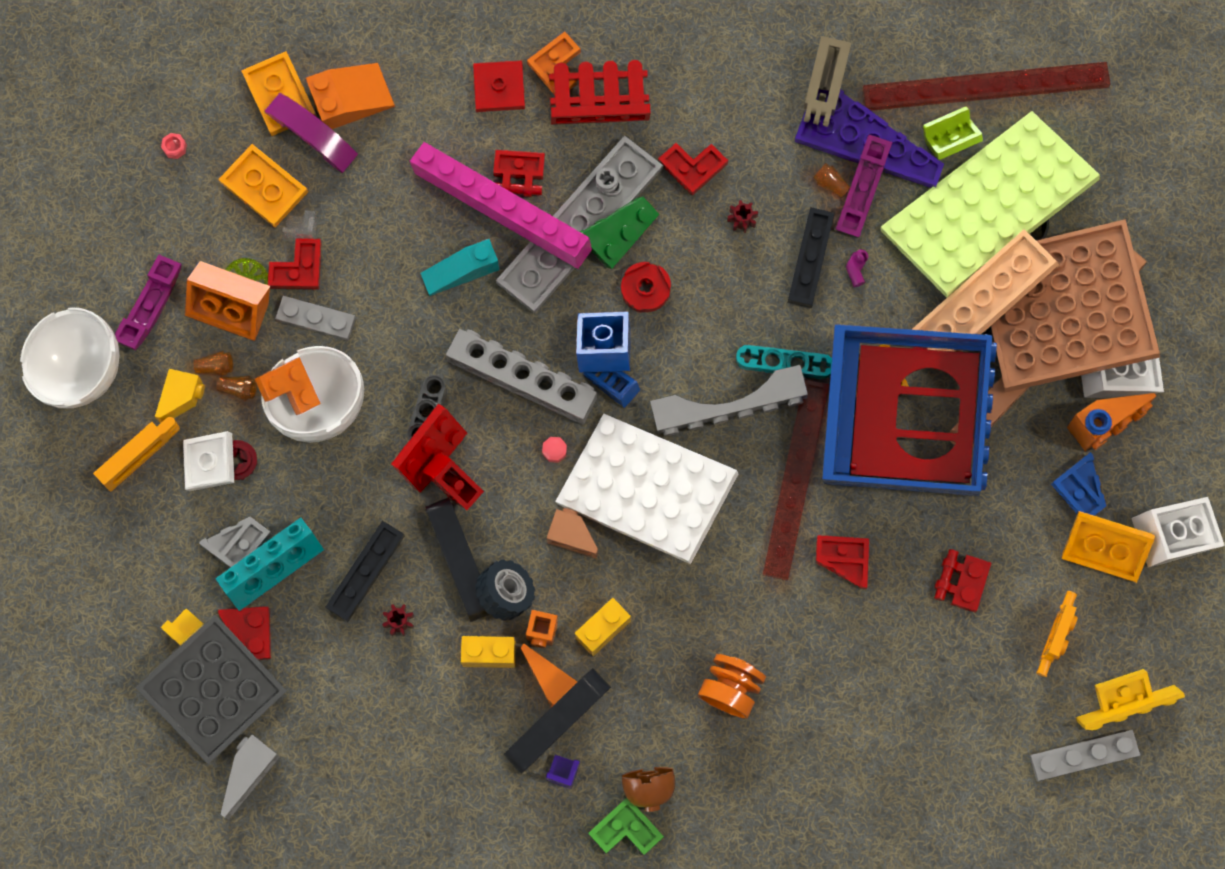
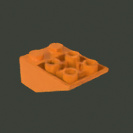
(1121, 411)

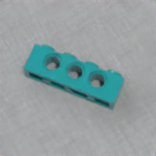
(269, 564)

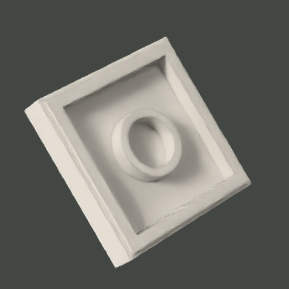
(208, 461)

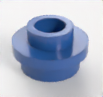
(1103, 416)

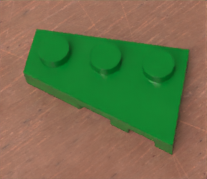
(619, 231)

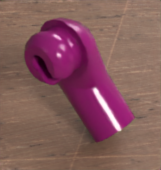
(855, 266)

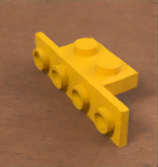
(1126, 697)

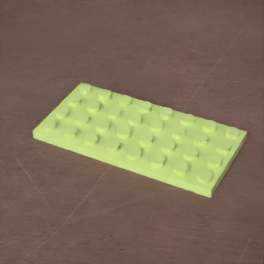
(988, 202)

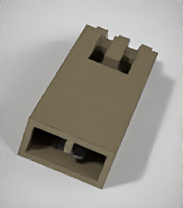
(827, 76)

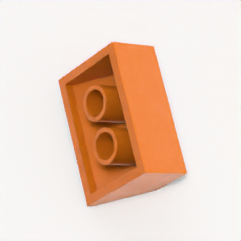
(226, 300)

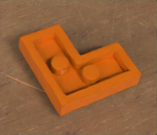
(559, 50)
(292, 380)

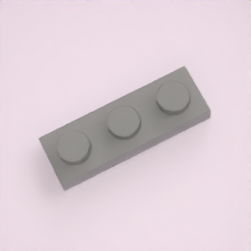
(315, 318)

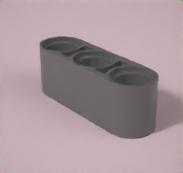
(425, 401)

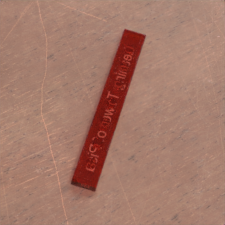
(795, 481)

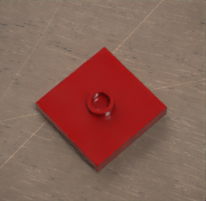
(499, 86)

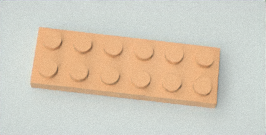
(992, 289)

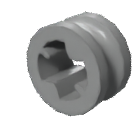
(600, 183)

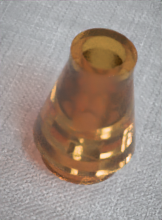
(831, 180)
(215, 364)
(239, 386)

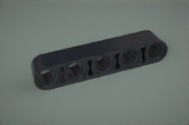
(457, 555)
(557, 720)

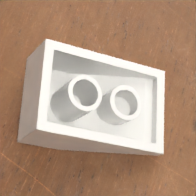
(1124, 380)
(1180, 530)

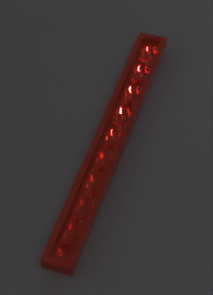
(986, 86)

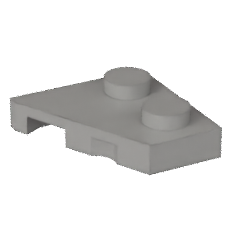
(236, 541)

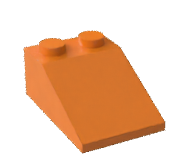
(349, 94)

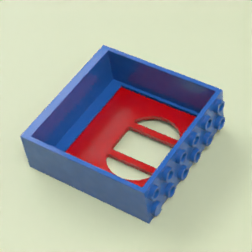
(878, 390)

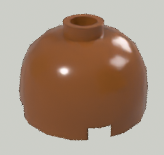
(649, 788)

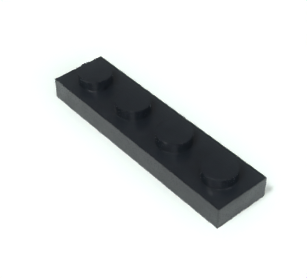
(810, 257)
(365, 571)

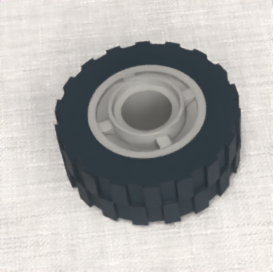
(505, 590)

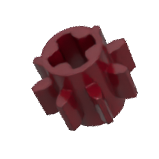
(740, 223)
(391, 618)

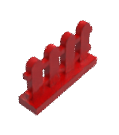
(612, 110)

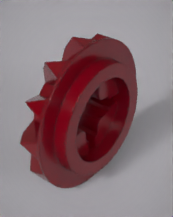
(247, 454)

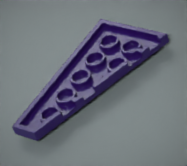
(848, 134)

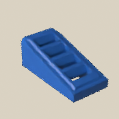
(623, 392)

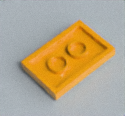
(275, 77)
(263, 185)
(1108, 546)

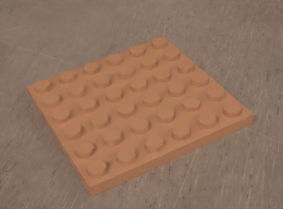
(1080, 315)

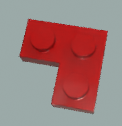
(693, 172)
(303, 272)

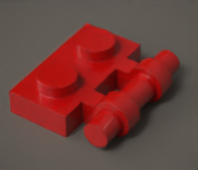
(519, 165)
(970, 582)

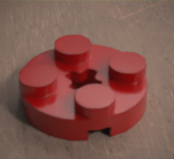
(650, 274)

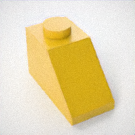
(179, 394)

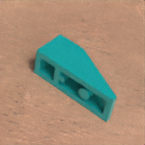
(461, 267)

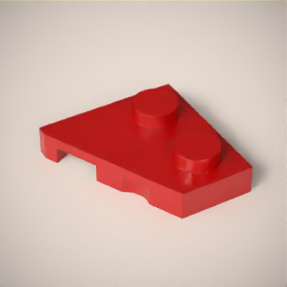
(844, 557)
(251, 628)

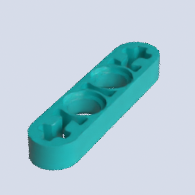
(785, 357)

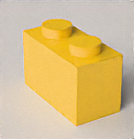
(602, 627)
(488, 651)

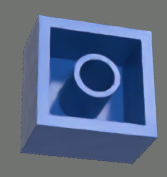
(603, 342)

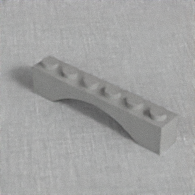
(781, 388)

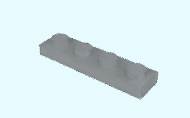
(1084, 755)

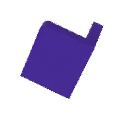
(563, 771)

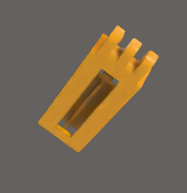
(136, 453)

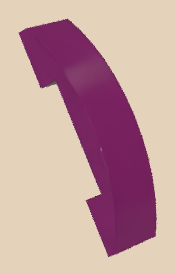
(312, 131)
(864, 185)
(149, 304)

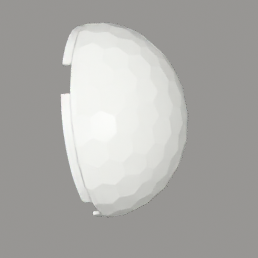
(70, 358)
(338, 390)

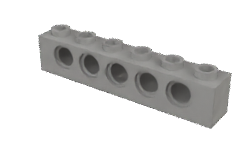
(575, 409)

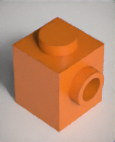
(541, 628)

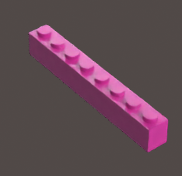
(501, 205)

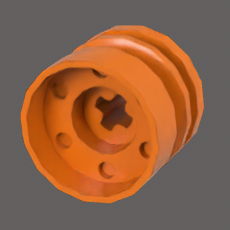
(730, 689)

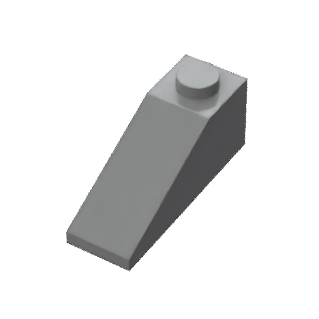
(248, 769)

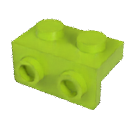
(951, 133)

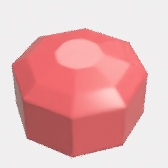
(174, 146)
(554, 449)

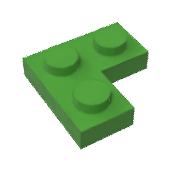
(629, 822)

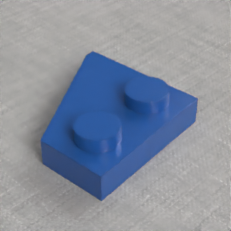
(1081, 487)

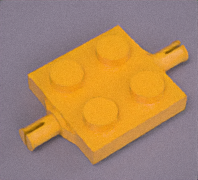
(1056, 643)

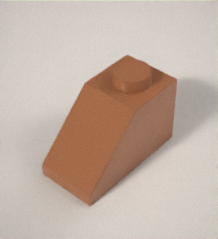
(571, 533)

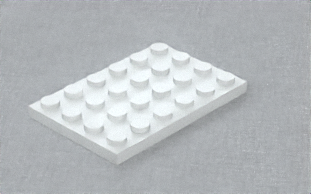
(647, 488)

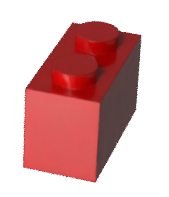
(452, 481)

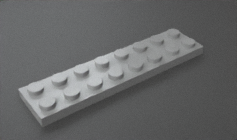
(538, 273)

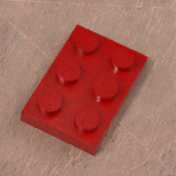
(436, 434)

